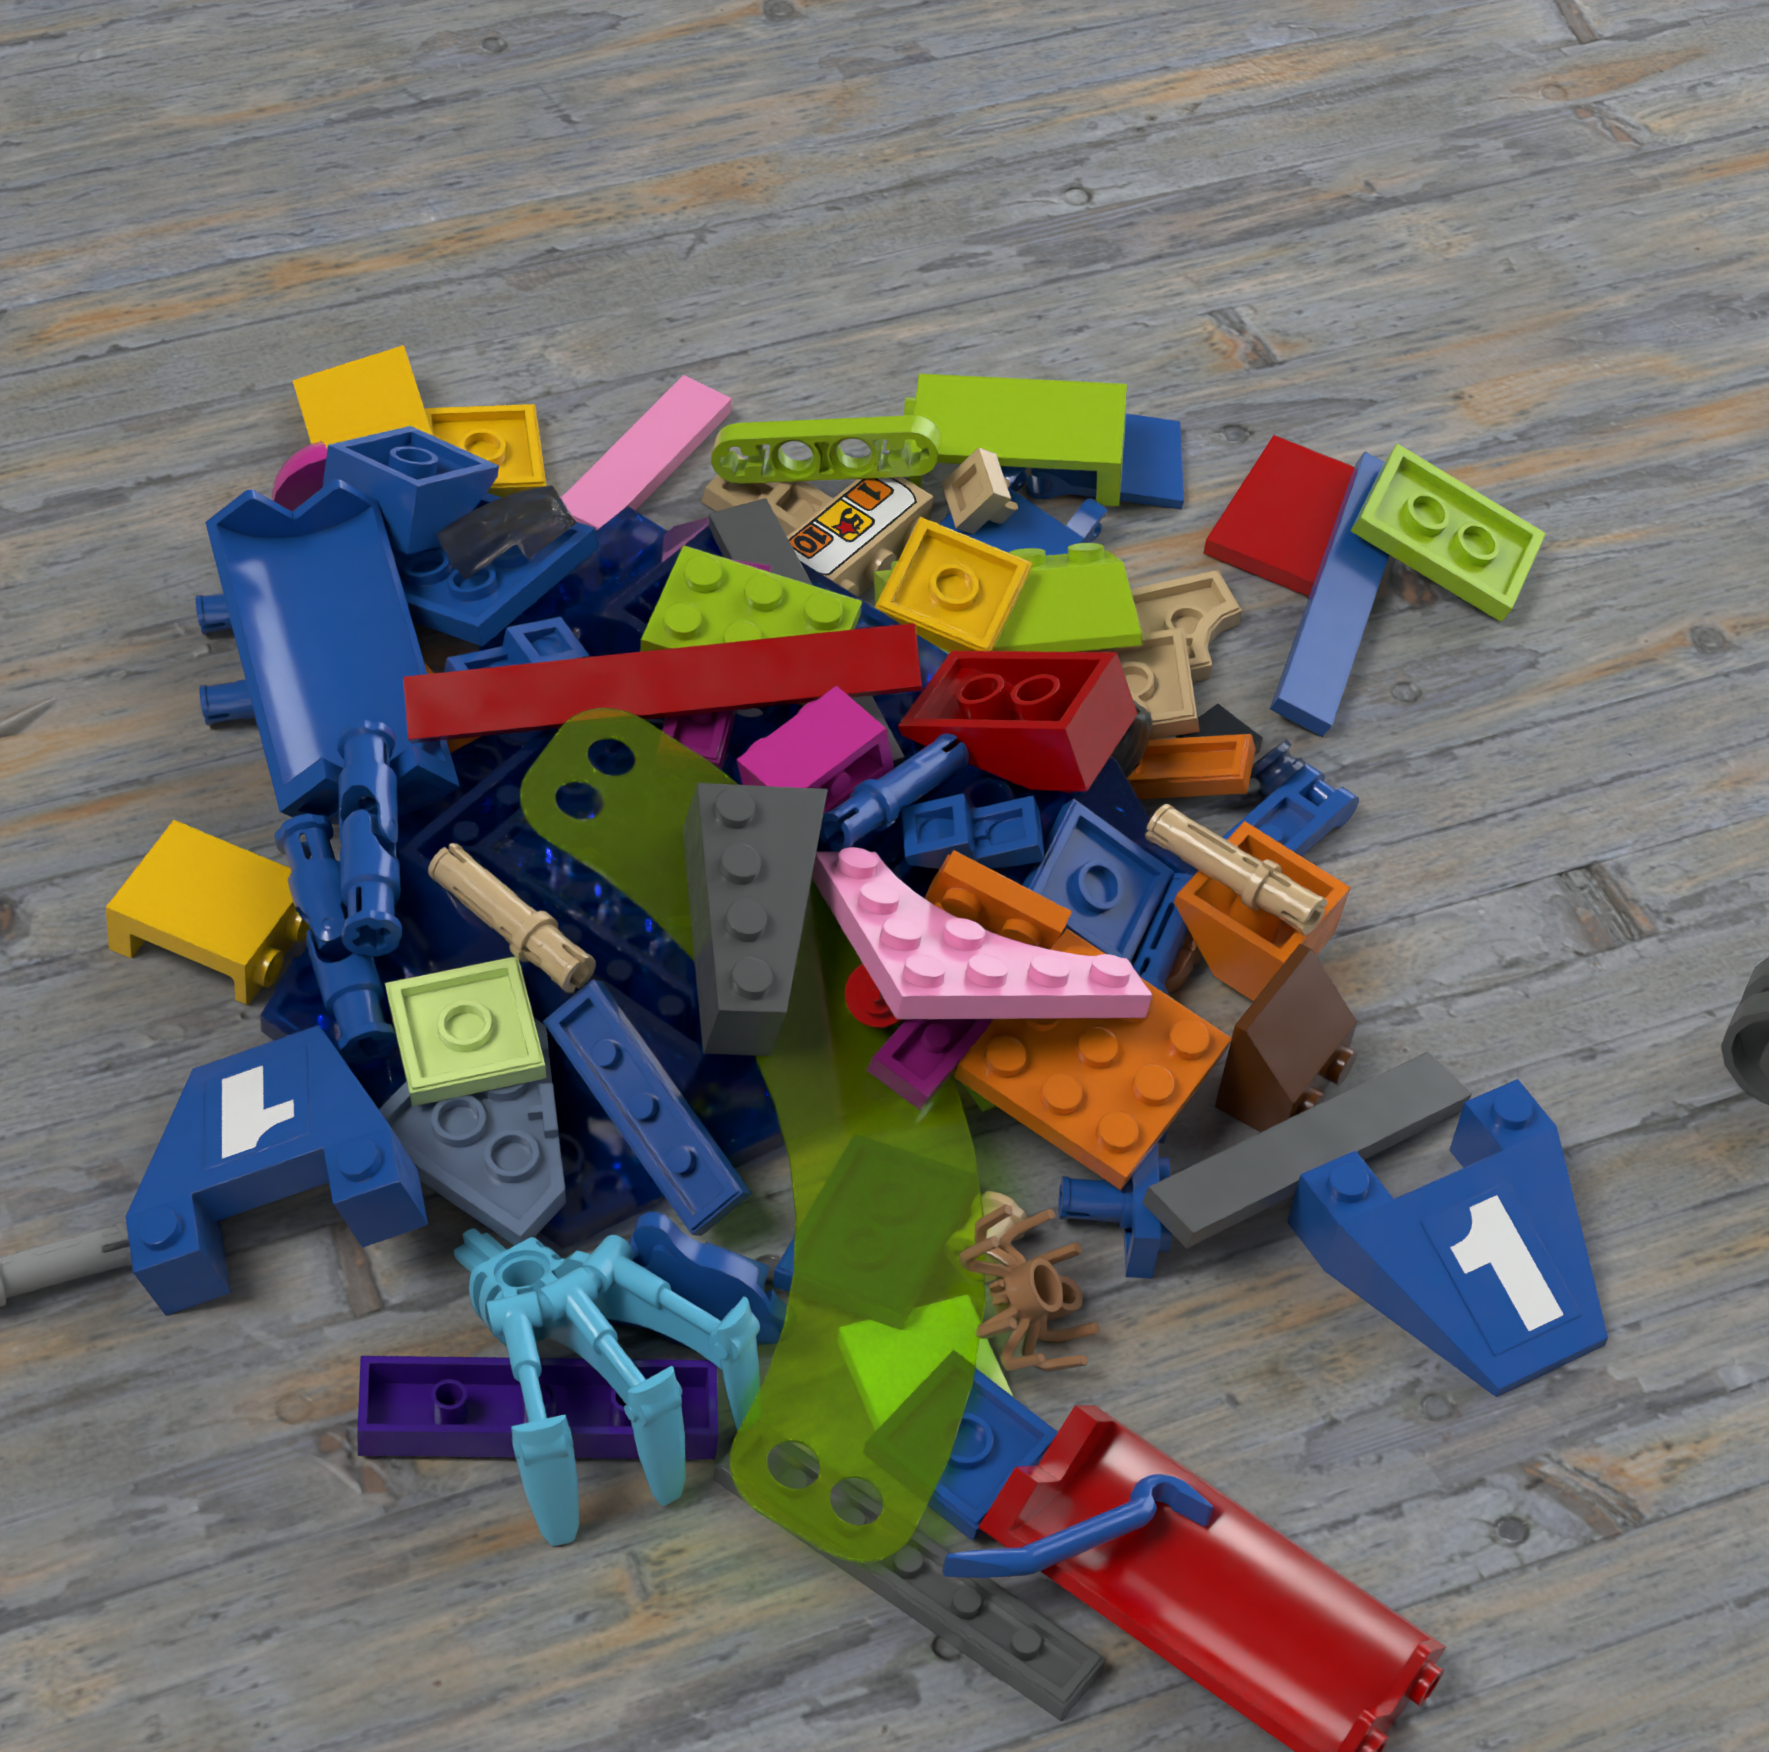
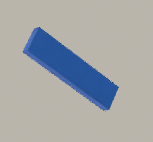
(647, 1108)

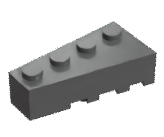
(748, 897)

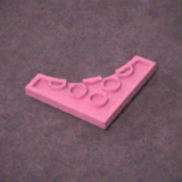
(952, 966)

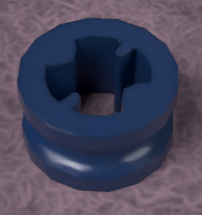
(1275, 768)

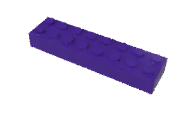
(473, 1401)

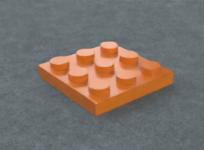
(1096, 1083)

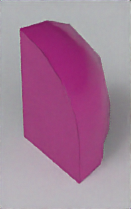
(300, 476)

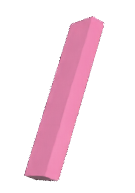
(648, 452)

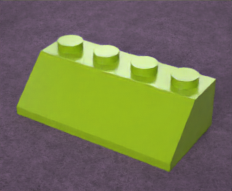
(1066, 603)

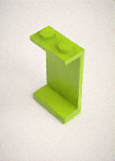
(1028, 424)

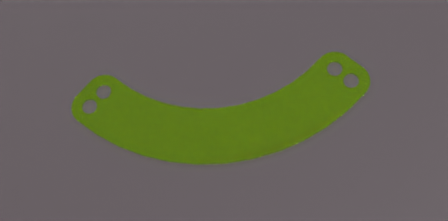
(882, 1193)

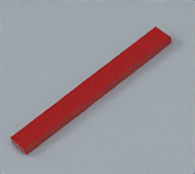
(662, 682)

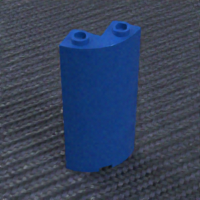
(323, 641)

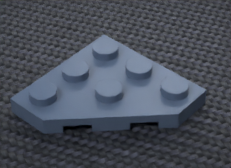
(489, 1151)

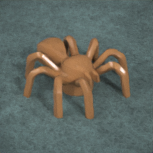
(1026, 1293)

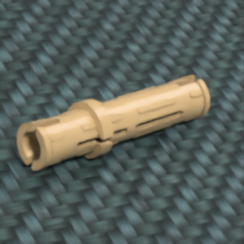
(1256, 881)
(529, 932)

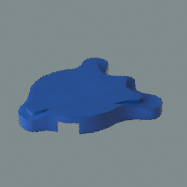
(704, 1276)

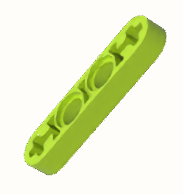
(827, 459)

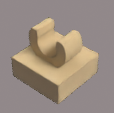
(978, 492)

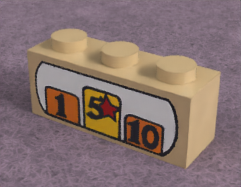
(861, 530)

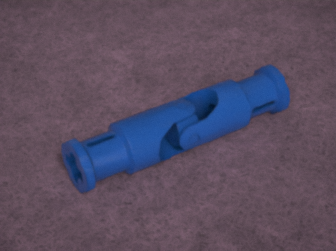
(368, 838)
(351, 982)

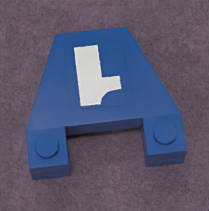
(256, 1134)
(1474, 1262)

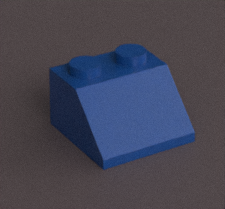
(415, 479)

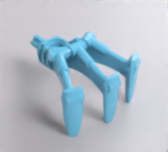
(539, 1296)

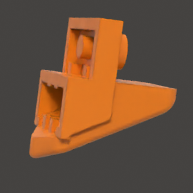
(996, 902)

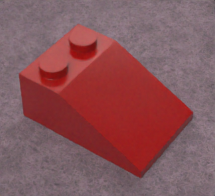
(1028, 714)

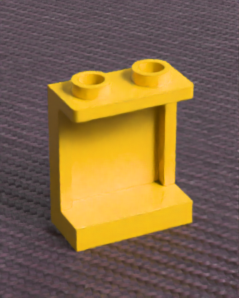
(209, 907)

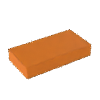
(1194, 767)

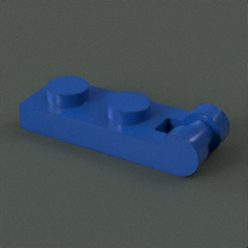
(1302, 810)

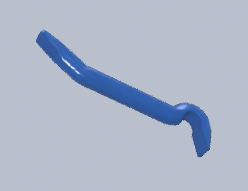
(1086, 1534)

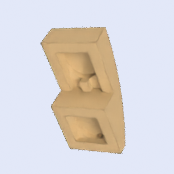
(790, 501)

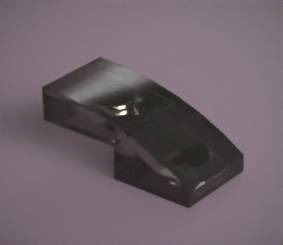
(523, 518)

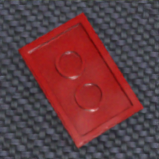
(1282, 515)

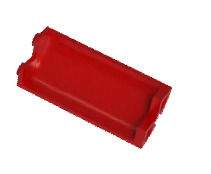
(1225, 1599)

